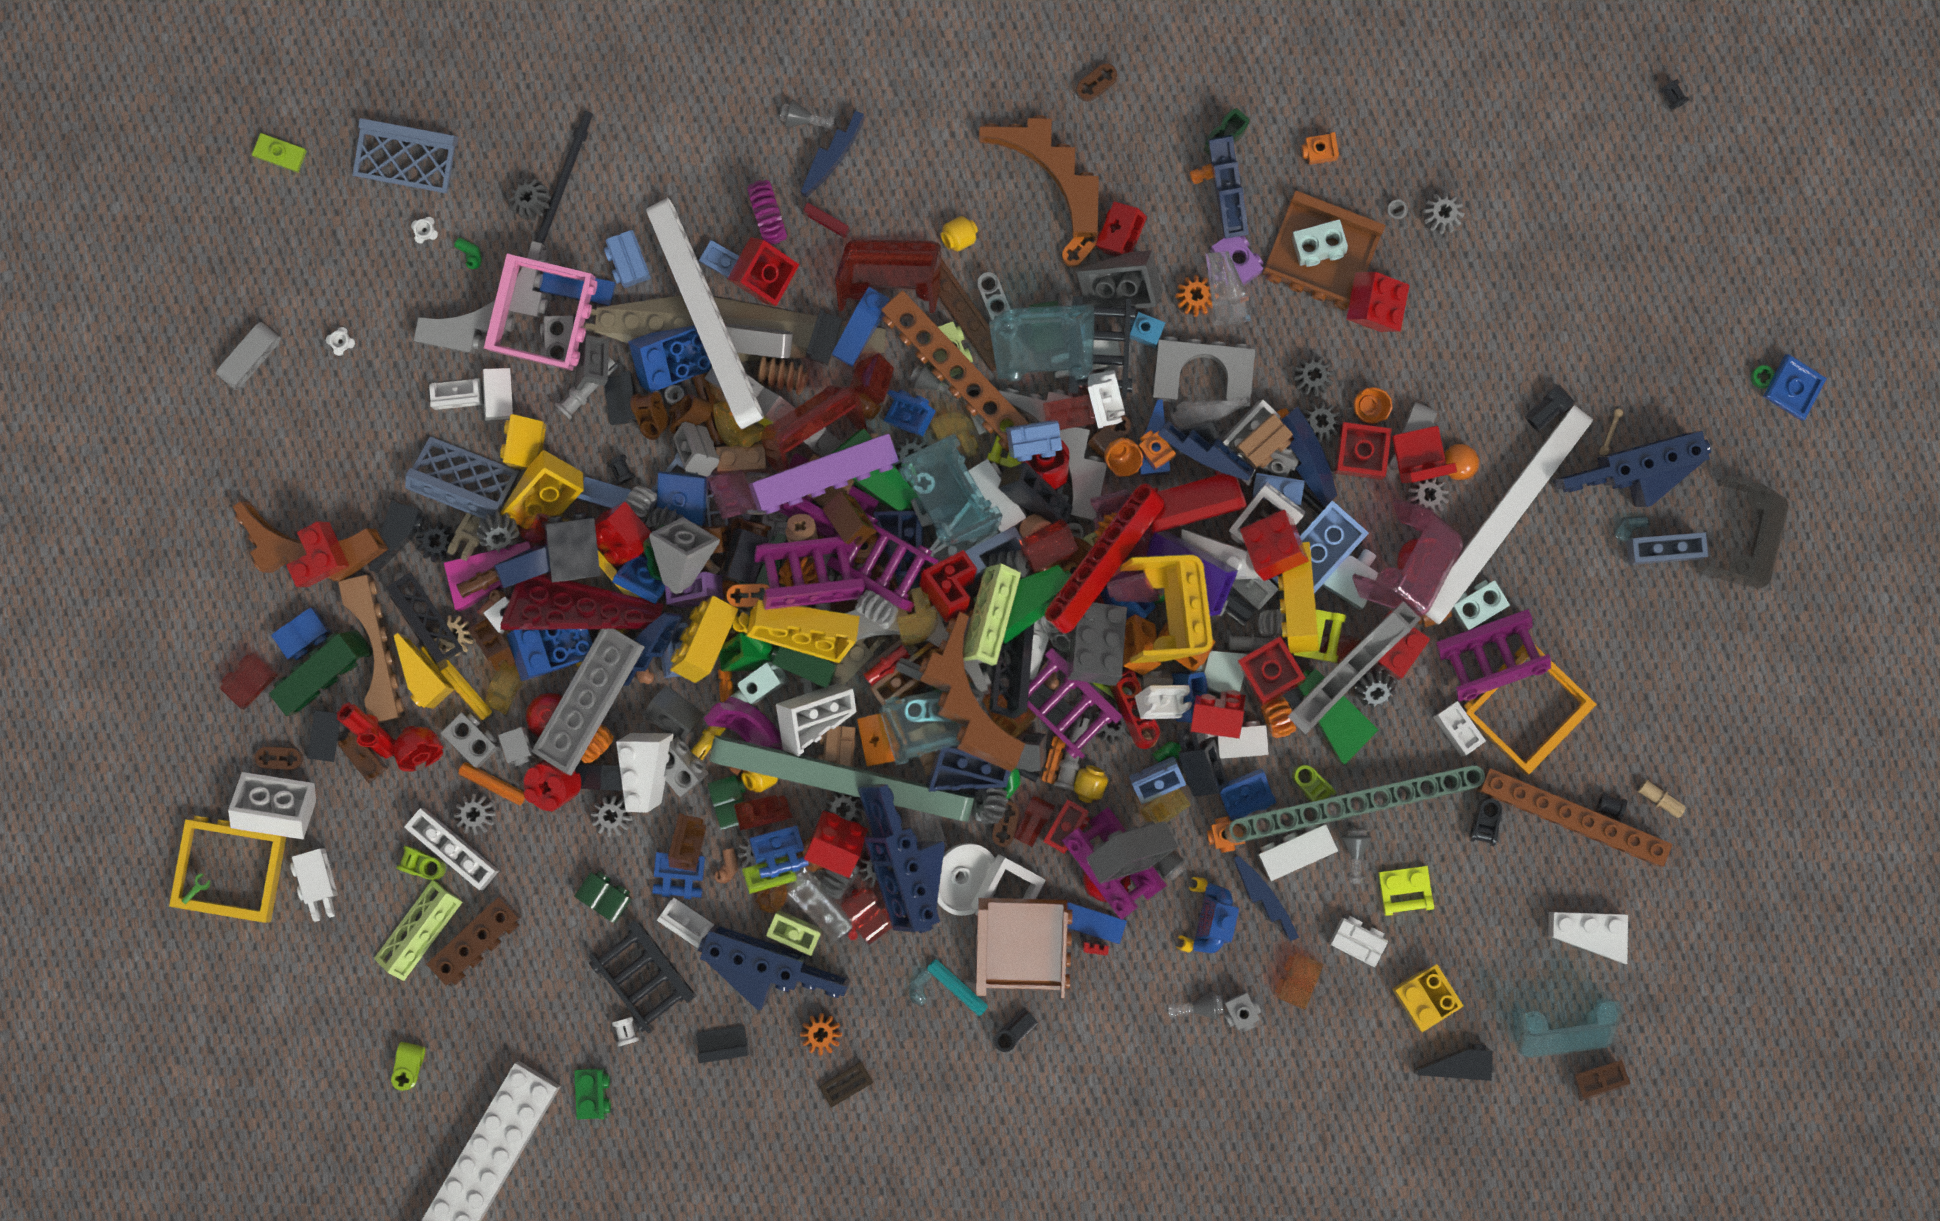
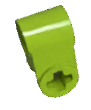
(1314, 786)
(417, 862)
(407, 1060)

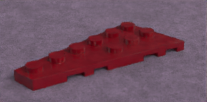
(573, 605)

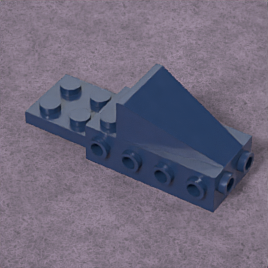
(1645, 469)
(914, 864)
(755, 965)

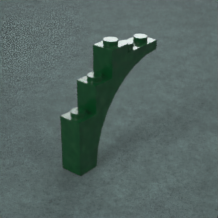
(801, 664)

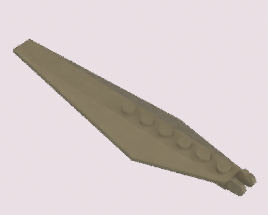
(640, 318)

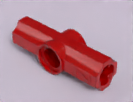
(366, 729)

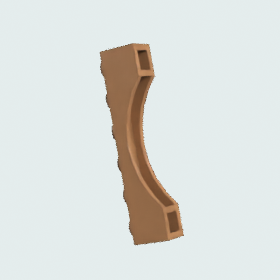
(382, 697)

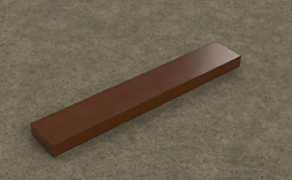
(966, 315)

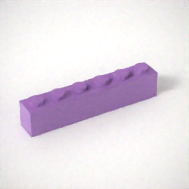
(822, 473)

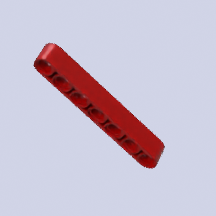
(1104, 558)
(1128, 702)

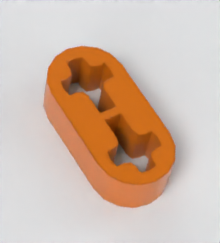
(1082, 254)
(745, 589)

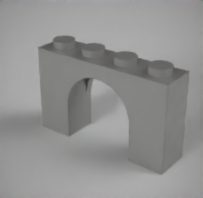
(1173, 355)

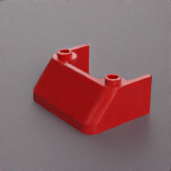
(1198, 502)

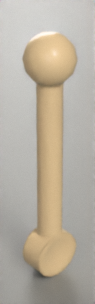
(1604, 449)

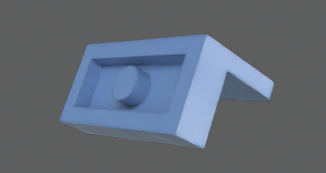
(602, 493)

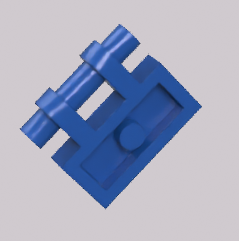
(776, 845)
(667, 873)

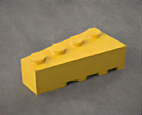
(1299, 607)
(805, 630)

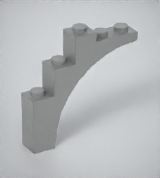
(463, 331)
(776, 407)
(1085, 474)
(868, 628)
(1353, 667)

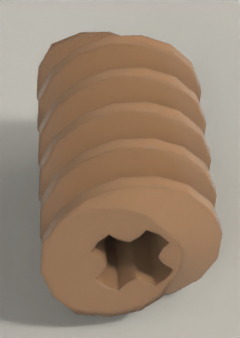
(782, 375)
(801, 528)

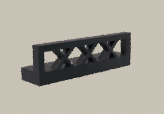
(416, 625)
(1017, 674)

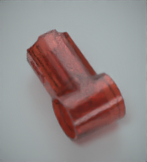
(1035, 818)

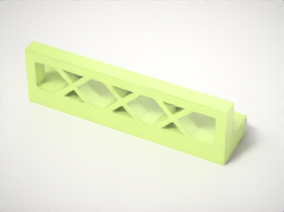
(992, 615)
(419, 933)

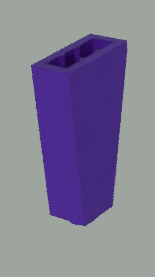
(1218, 575)

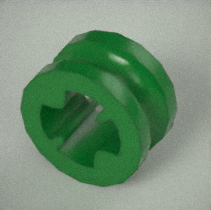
(1756, 382)

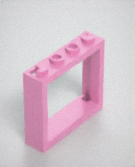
(503, 302)

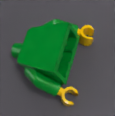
(744, 652)

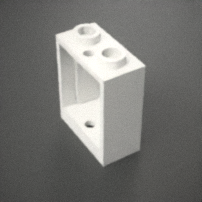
(1275, 498)
(995, 874)

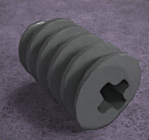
(1013, 560)

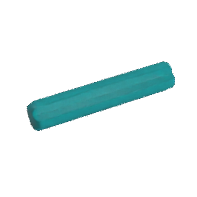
(958, 988)

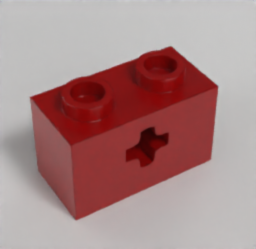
(1121, 229)

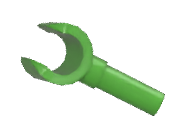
(196, 888)

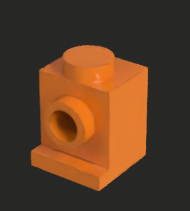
(1314, 156)
(1157, 458)

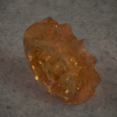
(775, 901)

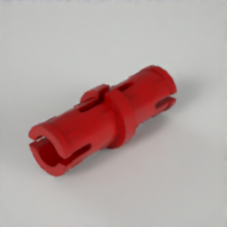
(886, 665)

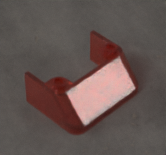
(889, 265)
(809, 419)

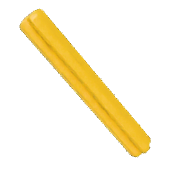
(462, 687)

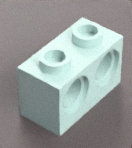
(1317, 237)
(1482, 610)

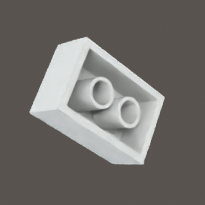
(272, 805)

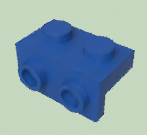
(909, 412)
(1247, 795)

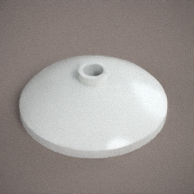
(973, 864)

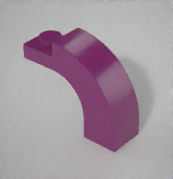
(746, 722)

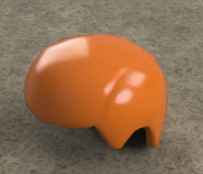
(1372, 405)
(1123, 457)
(1466, 461)

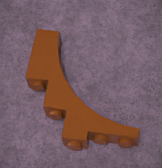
(1059, 162)
(277, 549)
(979, 734)

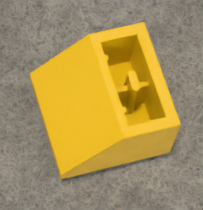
(523, 441)
(1427, 997)

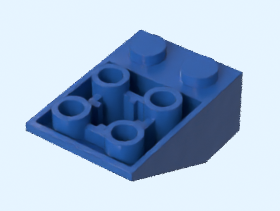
(668, 357)
(547, 650)

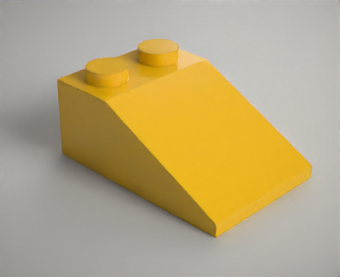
(544, 488)
(422, 678)

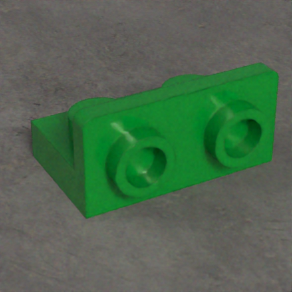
(591, 1093)

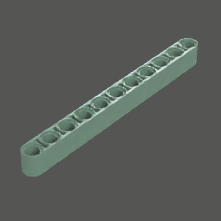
(837, 777)
(1366, 801)

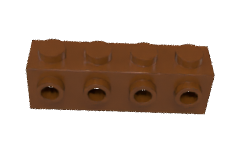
(474, 941)

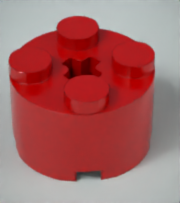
(1052, 469)
(549, 786)

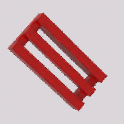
(1095, 948)

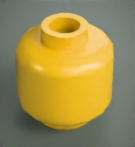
(959, 233)
(757, 782)
(1090, 783)

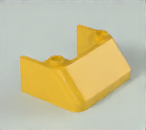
(1185, 602)

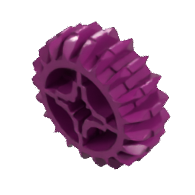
(767, 212)

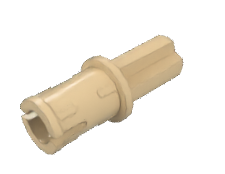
(1661, 799)

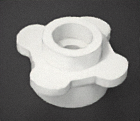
(418, 226)
(333, 340)

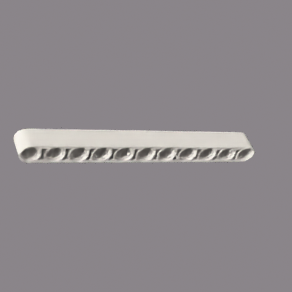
(705, 313)
(1509, 510)

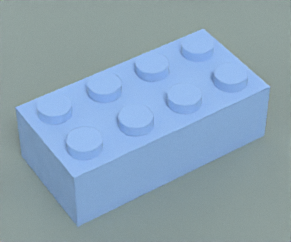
(1331, 541)

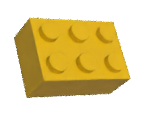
(703, 639)

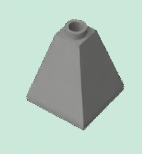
(681, 552)

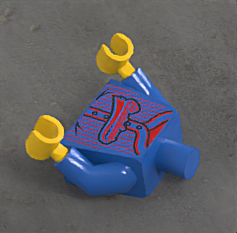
(1216, 919)

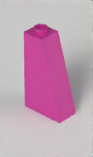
(461, 570)

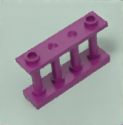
(823, 524)
(881, 585)
(809, 594)
(1493, 632)
(1090, 697)
(1122, 902)

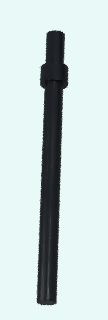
(580, 135)

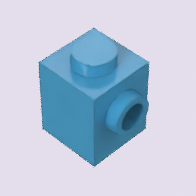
(1146, 329)

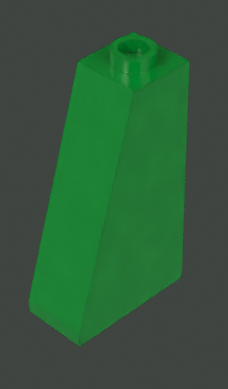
(886, 486)
(1033, 598)
(1342, 725)

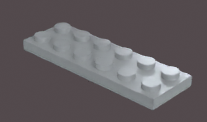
(587, 699)

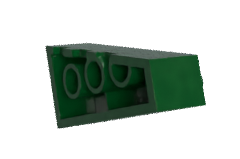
(319, 671)

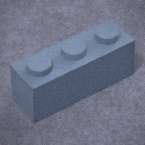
(1667, 548)

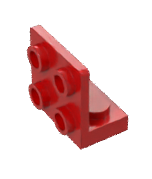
(1421, 455)

